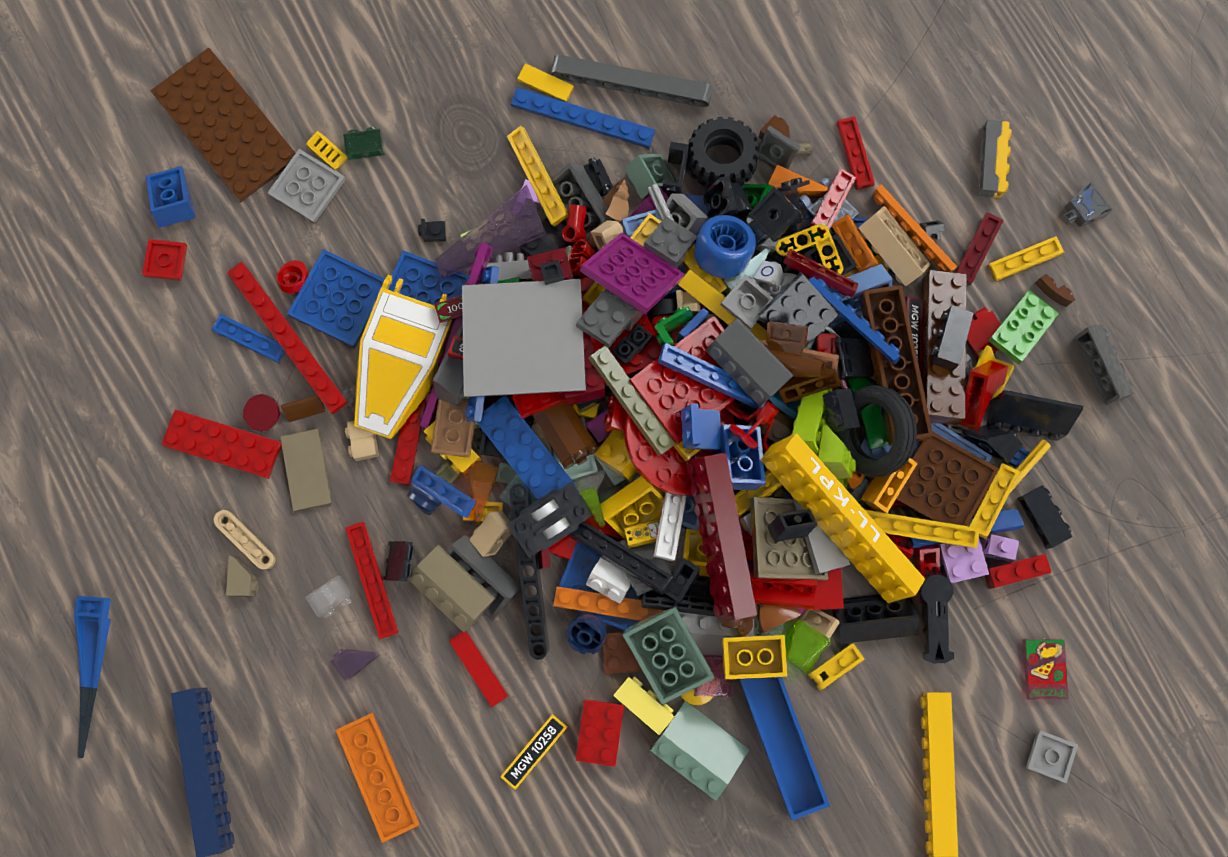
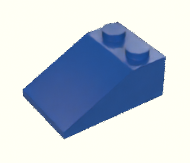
(170, 197)

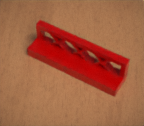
(784, 595)

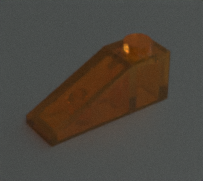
(481, 483)

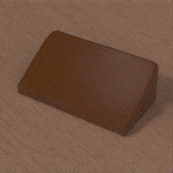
(303, 408)

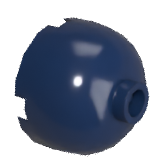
(586, 634)

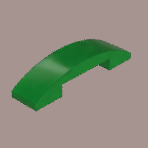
(871, 417)

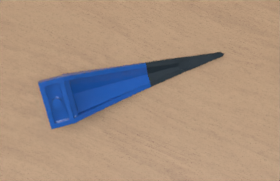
(91, 633)

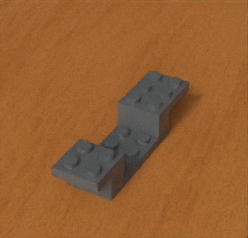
(612, 315)

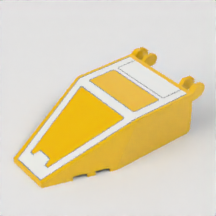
(396, 360)

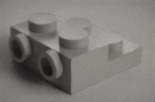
(747, 301)

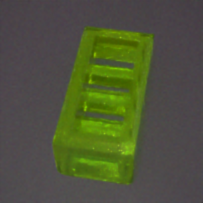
(591, 499)

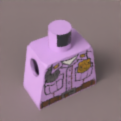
(999, 548)

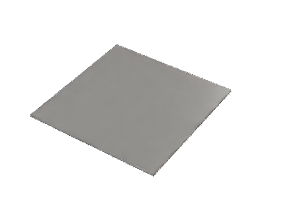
(522, 338)

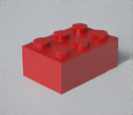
(599, 732)

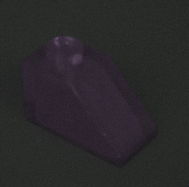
(351, 662)

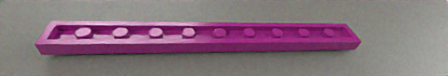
(482, 256)

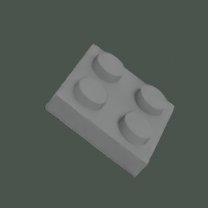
(1052, 756)

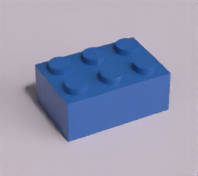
(744, 462)

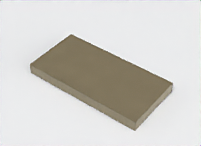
(306, 470)

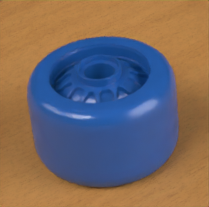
(724, 246)

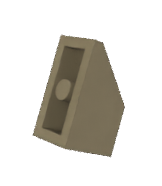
(240, 579)

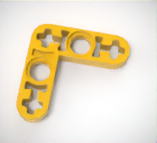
(819, 242)

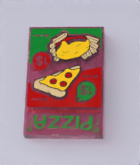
(1045, 669)

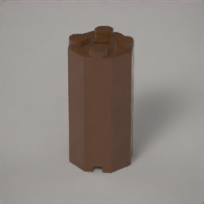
(566, 434)

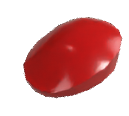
(292, 276)

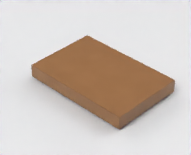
(451, 431)

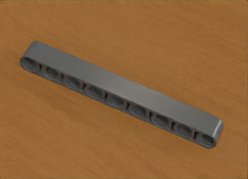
(631, 81)

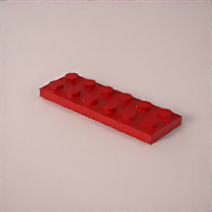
(221, 444)

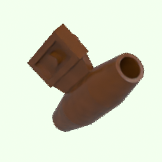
(787, 344)

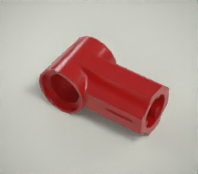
(575, 224)

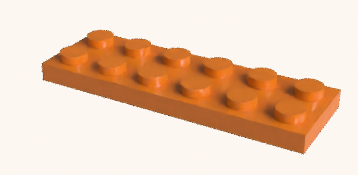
(377, 777)

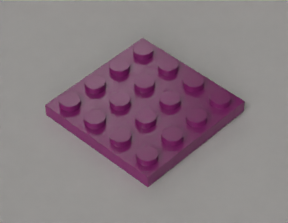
(632, 272)

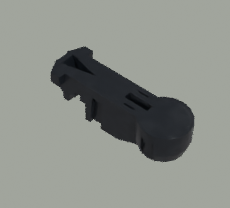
(936, 594)

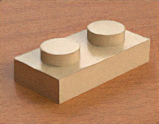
(820, 621)

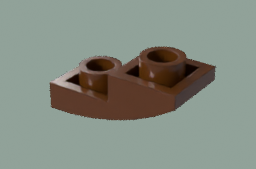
(1061, 295)

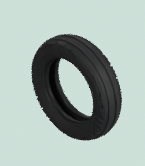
(904, 429)

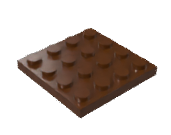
(946, 482)

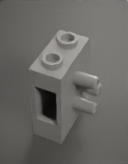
(512, 268)

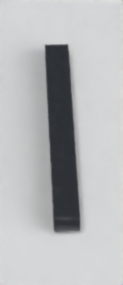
(534, 580)

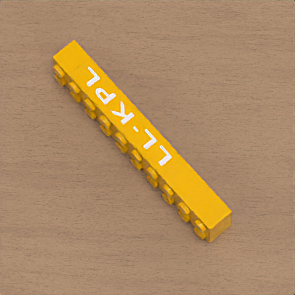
(842, 519)

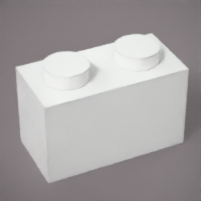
(609, 580)

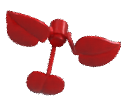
(764, 416)

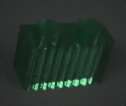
(364, 143)

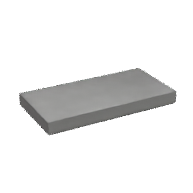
(823, 552)

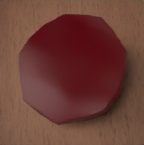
(261, 412)

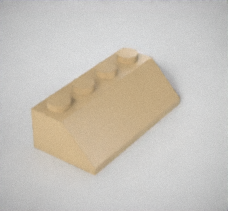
(894, 246)

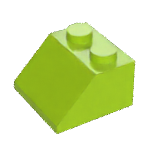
(835, 455)

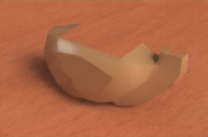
(617, 203)

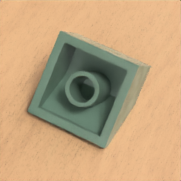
(647, 171)

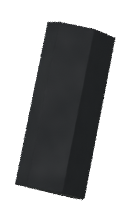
(696, 601)

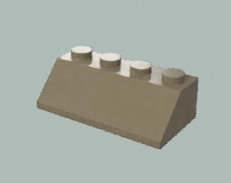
(451, 588)

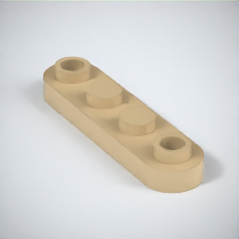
(244, 539)

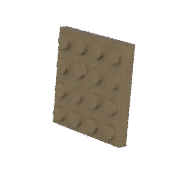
(783, 558)

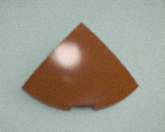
(773, 616)

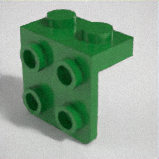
(667, 325)

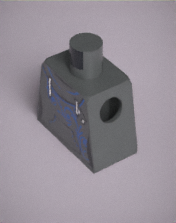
(1087, 207)

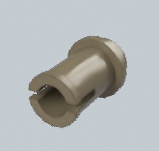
(805, 148)

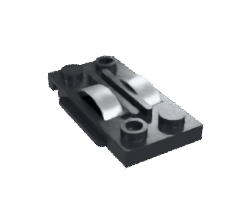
(549, 519)

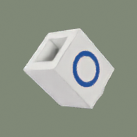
(768, 272)

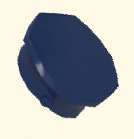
(422, 499)

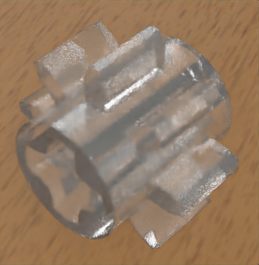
(347, 393)

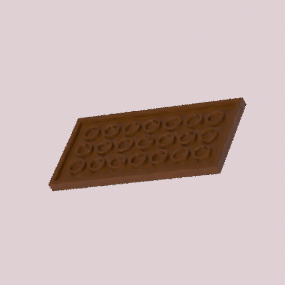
(224, 124)

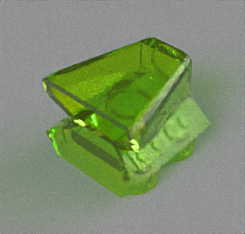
(804, 645)

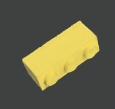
(644, 705)

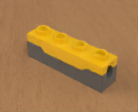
(994, 159)

